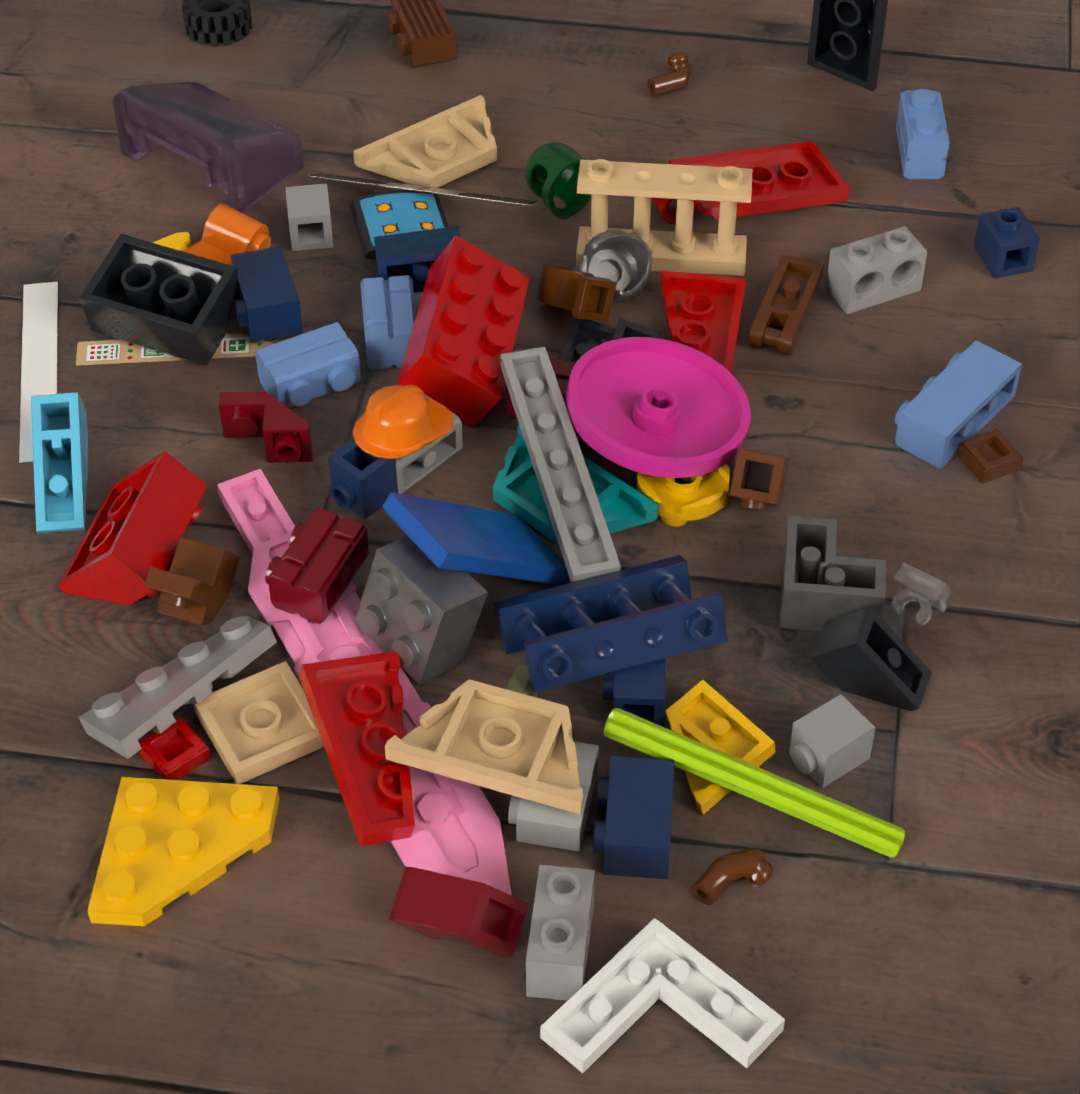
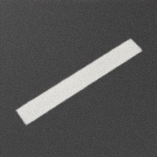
(38, 355)

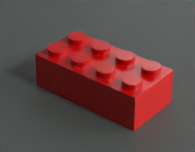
(462, 329)

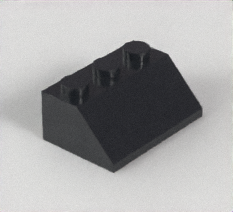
(848, 39)
(161, 299)

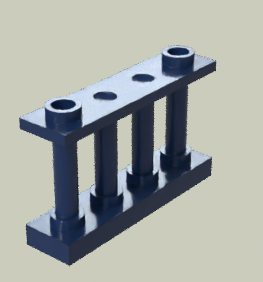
(609, 623)

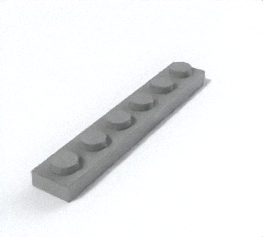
(559, 465)

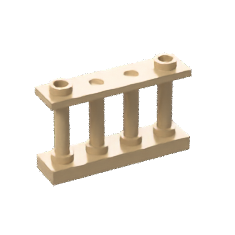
(681, 249)

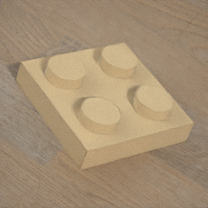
(260, 722)

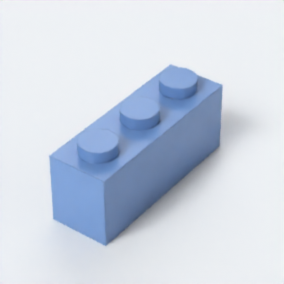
(956, 403)

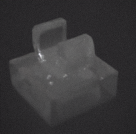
(921, 588)

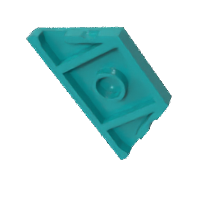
(520, 493)

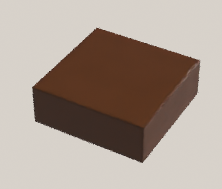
(990, 456)

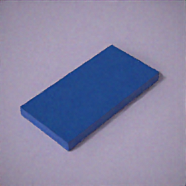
(476, 539)

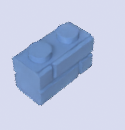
(922, 134)
(388, 319)
(309, 365)

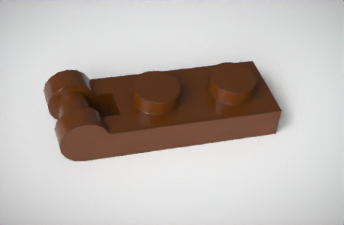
(786, 304)

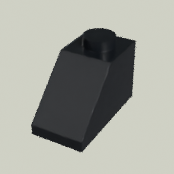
(871, 660)

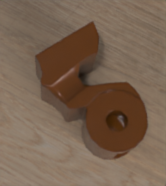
(577, 291)

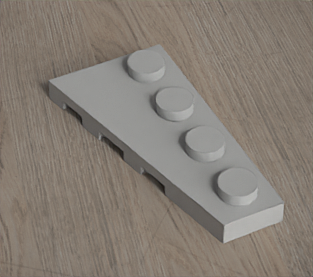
(157, 692)

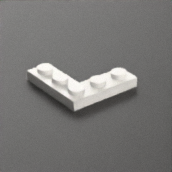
(668, 969)

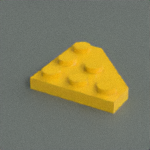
(174, 842)

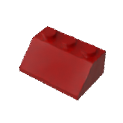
(135, 531)

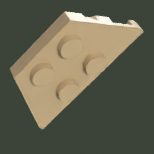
(434, 148)
(497, 743)

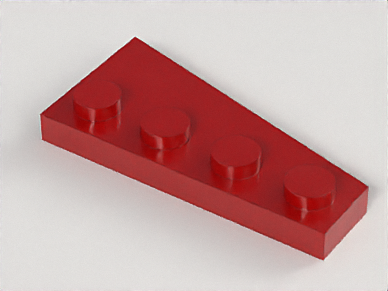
(704, 312)

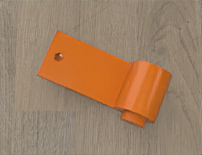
(228, 234)

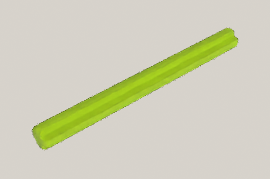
(755, 782)

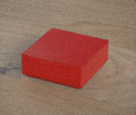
(174, 751)

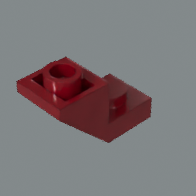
(261, 415)
(459, 908)

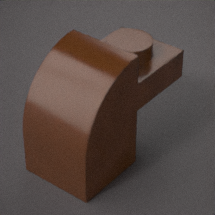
(196, 581)

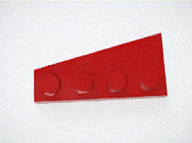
(356, 713)

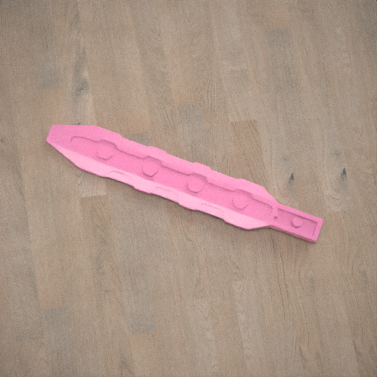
(453, 819)

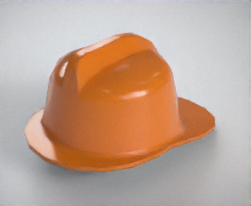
(400, 422)

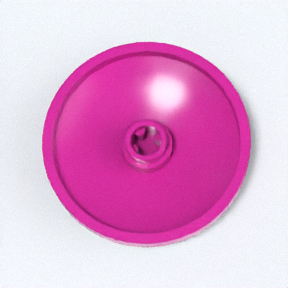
(657, 407)

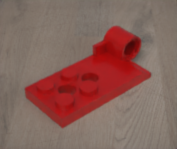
(781, 180)

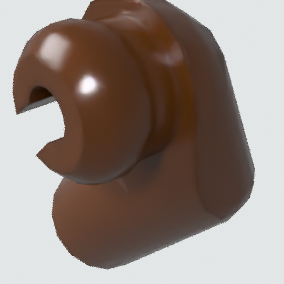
(674, 79)
(731, 867)

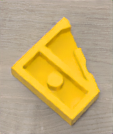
(718, 724)

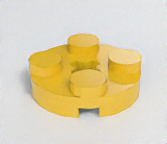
(686, 501)

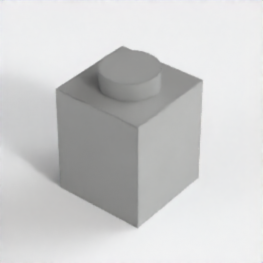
(309, 217)
(831, 741)

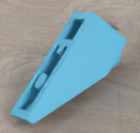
(60, 461)

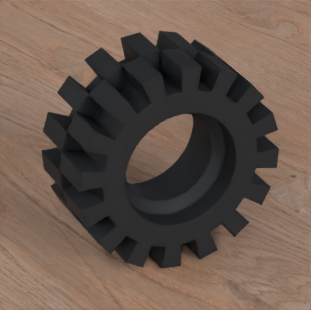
(217, 20)

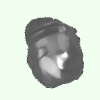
(620, 258)

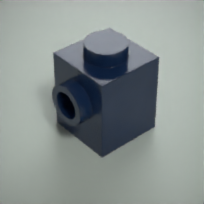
(1006, 242)
(361, 479)
(638, 690)

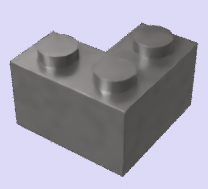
(824, 585)

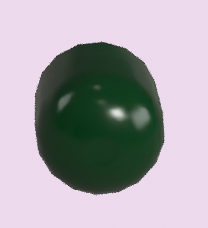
(554, 173)

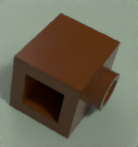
(759, 479)

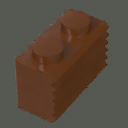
(422, 31)

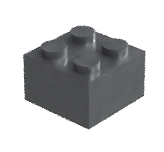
(419, 610)

